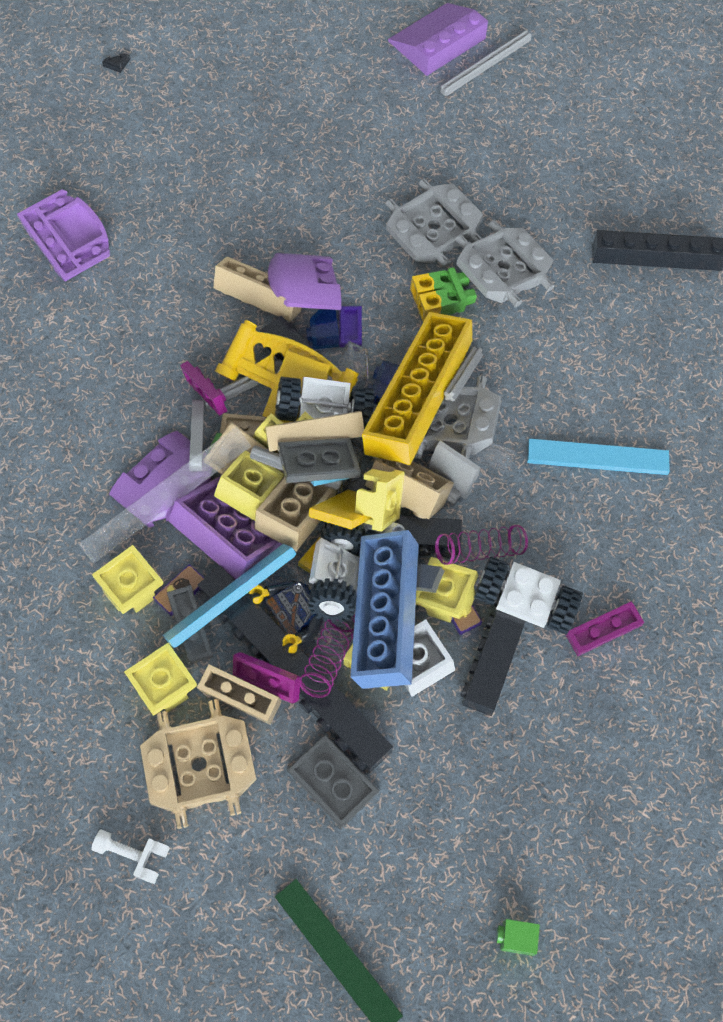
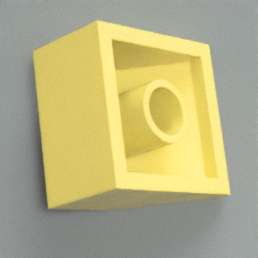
(247, 484)

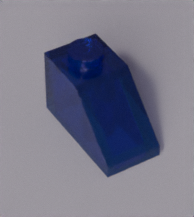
(323, 329)

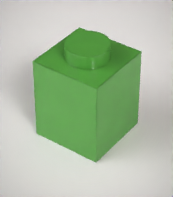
(518, 937)

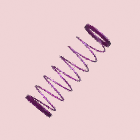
(453, 547)
(318, 675)

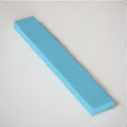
(598, 456)
(229, 595)

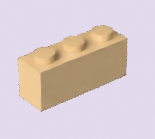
(239, 694)

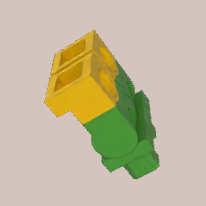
(441, 292)

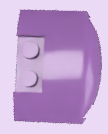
(66, 233)
(304, 281)
(154, 468)

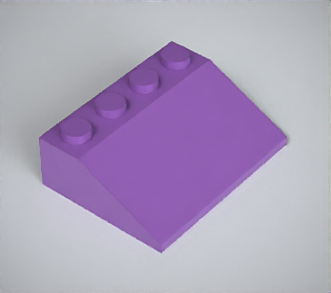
(440, 36)
(221, 530)

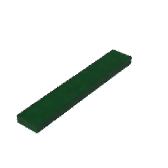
(337, 954)

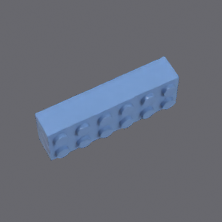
(385, 610)

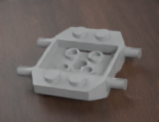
(411, 222)
(482, 258)
(455, 435)

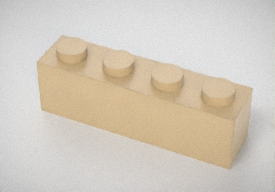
(250, 287)

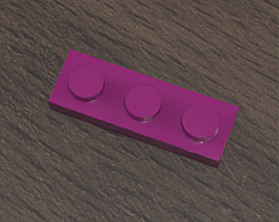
(204, 387)
(604, 628)
(266, 677)

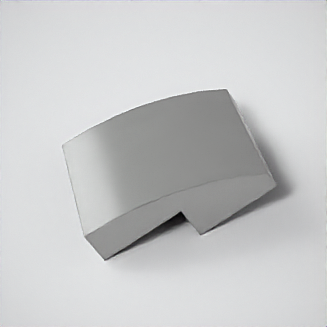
(455, 468)

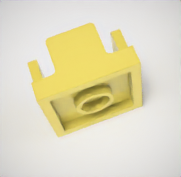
(384, 501)
(128, 581)
(453, 594)
(161, 680)

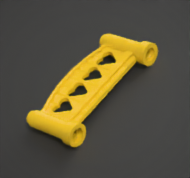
(241, 357)

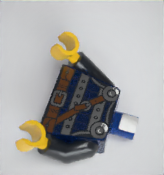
(290, 606)

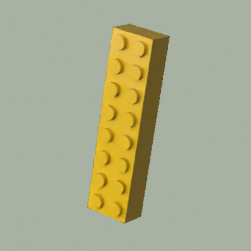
(417, 388)

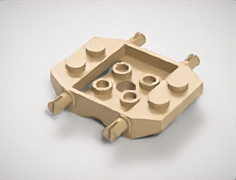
(194, 742)

